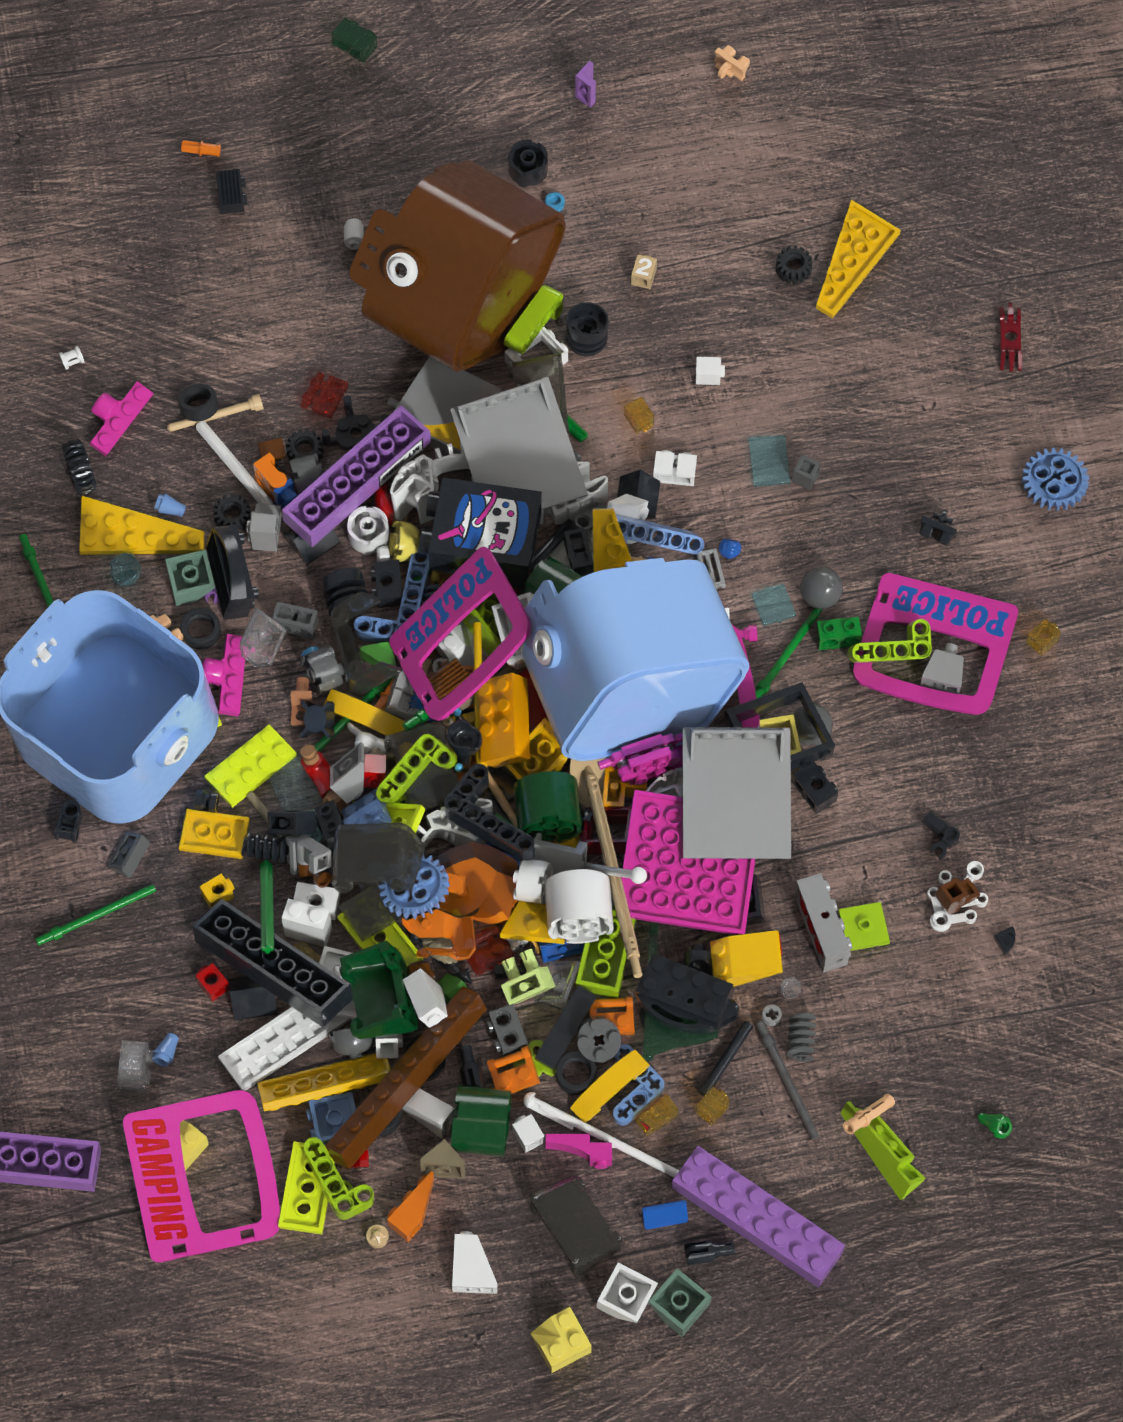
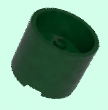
(550, 570)
(548, 805)
(481, 1120)

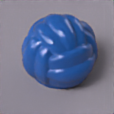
(729, 548)

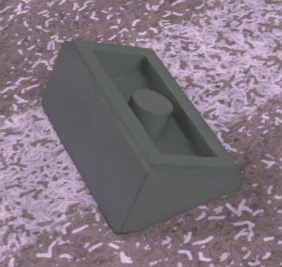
(128, 854)

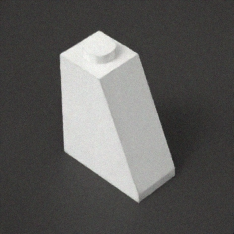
(426, 997)
(430, 1112)
(471, 1266)

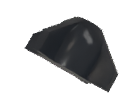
(318, 719)

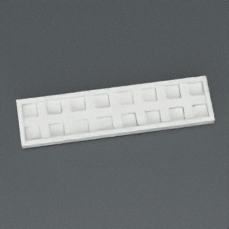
(274, 1046)

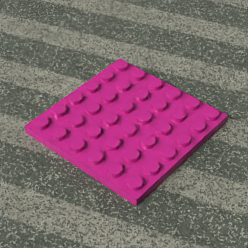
(680, 890)

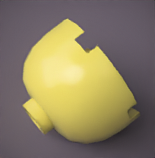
(403, 541)

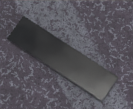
(565, 1027)

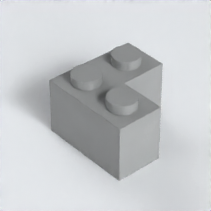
(264, 527)

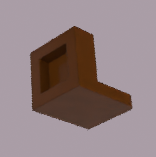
(273, 446)

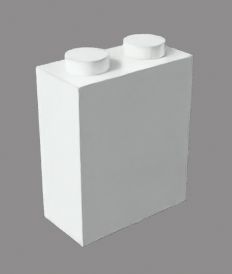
(307, 923)

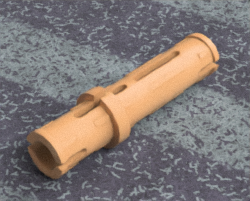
(863, 1117)

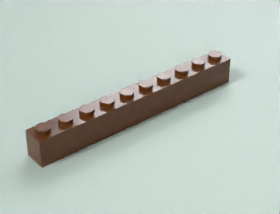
(405, 1079)

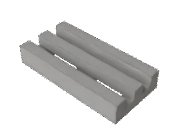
(721, 583)

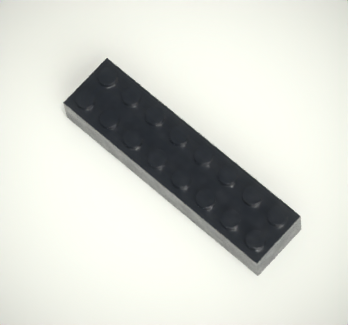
(282, 972)

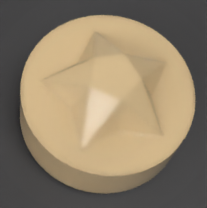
(377, 1236)

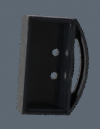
(230, 572)
(709, 995)

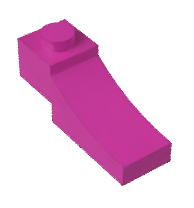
(596, 1153)

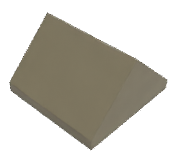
(443, 1162)

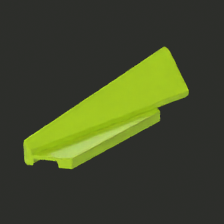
(887, 1153)

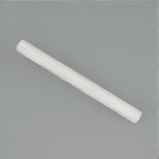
(233, 464)

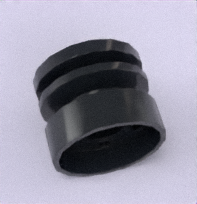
(587, 329)
(342, 585)

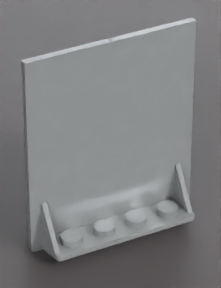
(520, 442)
(736, 793)

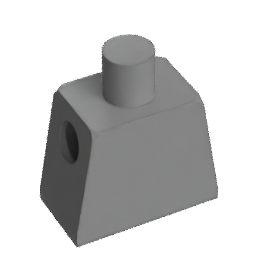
(944, 670)

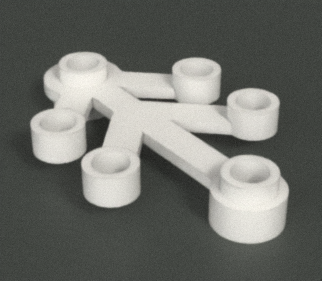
(956, 918)

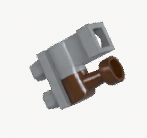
(307, 859)

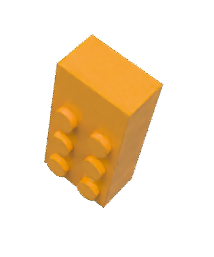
(504, 720)

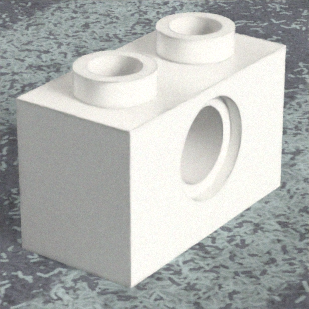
(327, 896)

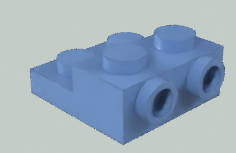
(366, 811)
(330, 1115)

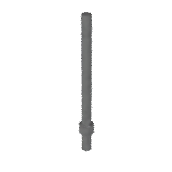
(769, 1043)

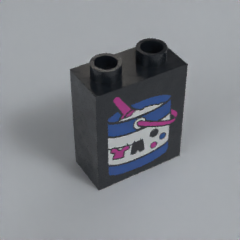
(482, 516)

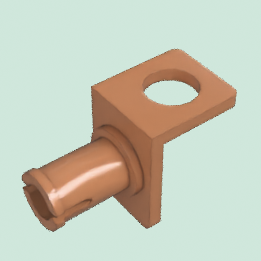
(297, 696)

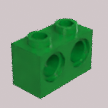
(838, 633)

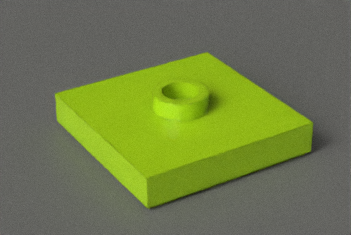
(865, 925)

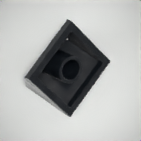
(642, 486)
(305, 551)
(250, 999)

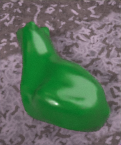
(997, 1124)

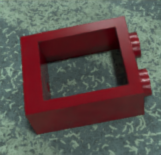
(614, 815)

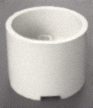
(579, 905)

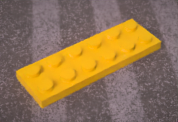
(322, 1081)

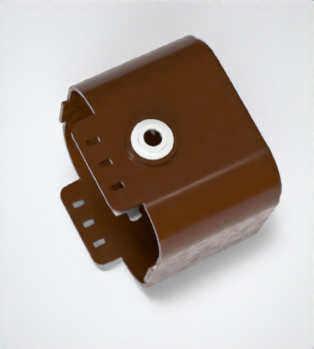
(471, 262)

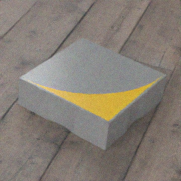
(433, 396)

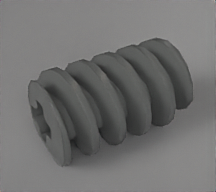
(799, 1037)

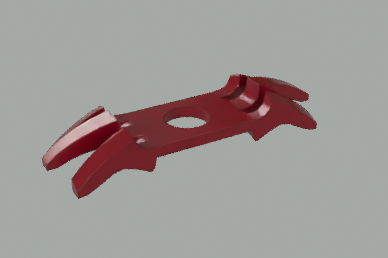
(1010, 347)

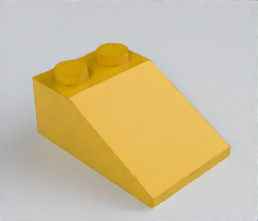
(544, 753)
(746, 957)

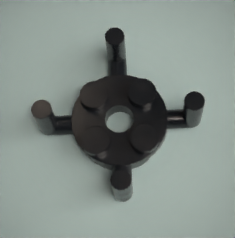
(347, 426)

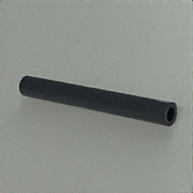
(726, 1058)

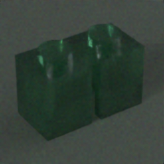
(352, 35)

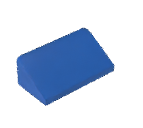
(555, 951)
(665, 1214)

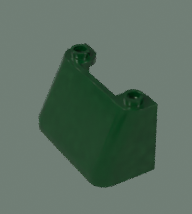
(379, 992)

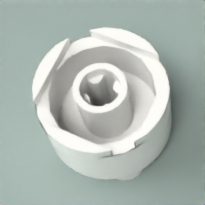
(367, 529)
(531, 881)

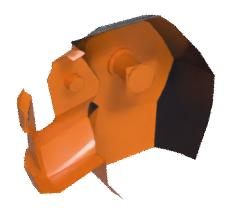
(479, 889)

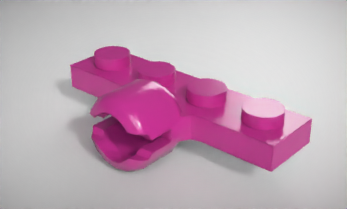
(117, 416)
(227, 675)

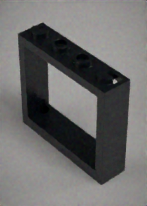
(776, 700)

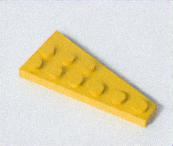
(857, 251)
(120, 530)
(608, 541)
(530, 919)

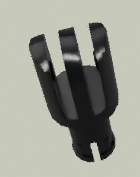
(470, 1071)
(706, 1251)

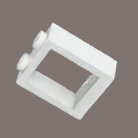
(548, 339)

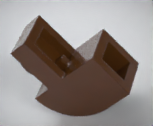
(956, 894)

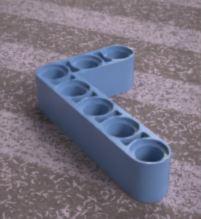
(663, 537)
(407, 606)

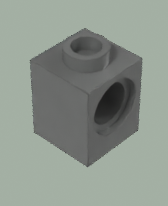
(806, 472)

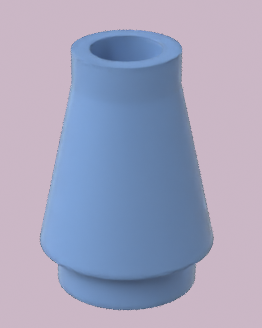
(168, 505)
(164, 1053)

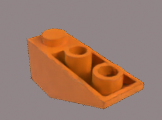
(410, 1215)

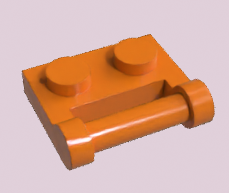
(623, 1020)
(515, 1078)

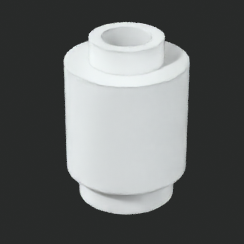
(353, 233)

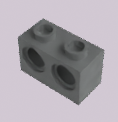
(296, 619)
(510, 1030)

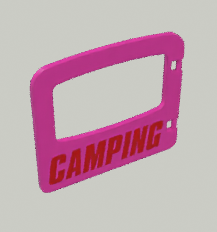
(162, 1181)

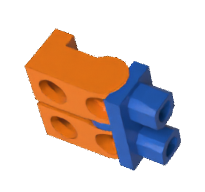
(273, 481)

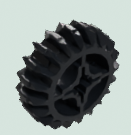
(79, 467)

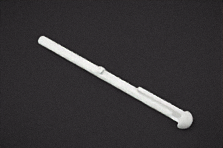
(637, 875)
(570, 1122)

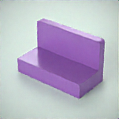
(585, 85)

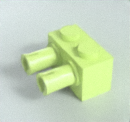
(525, 986)

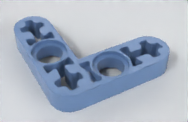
(643, 1089)

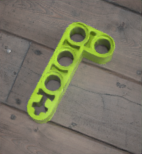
(545, 305)
(889, 647)
(411, 772)
(333, 1177)

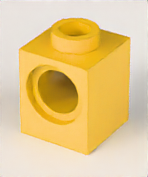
(207, 890)

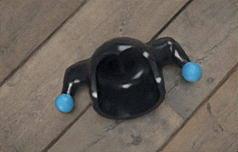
(463, 740)

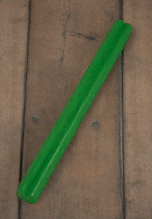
(266, 906)

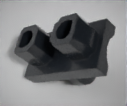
(929, 525)

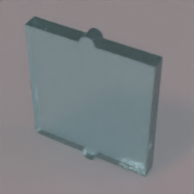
(773, 604)

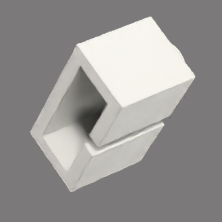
(675, 469)

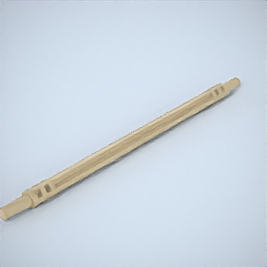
(610, 860)

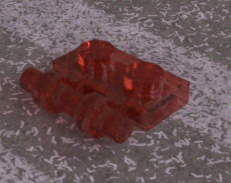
(329, 397)
(491, 954)

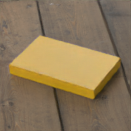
(213, 833)

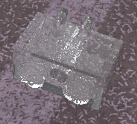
(133, 1065)

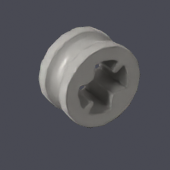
(775, 1010)

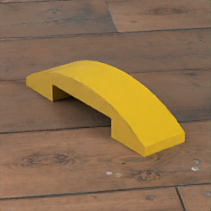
(364, 713)
(608, 1085)

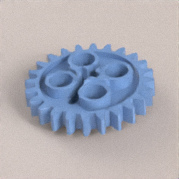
(1066, 492)
(432, 889)

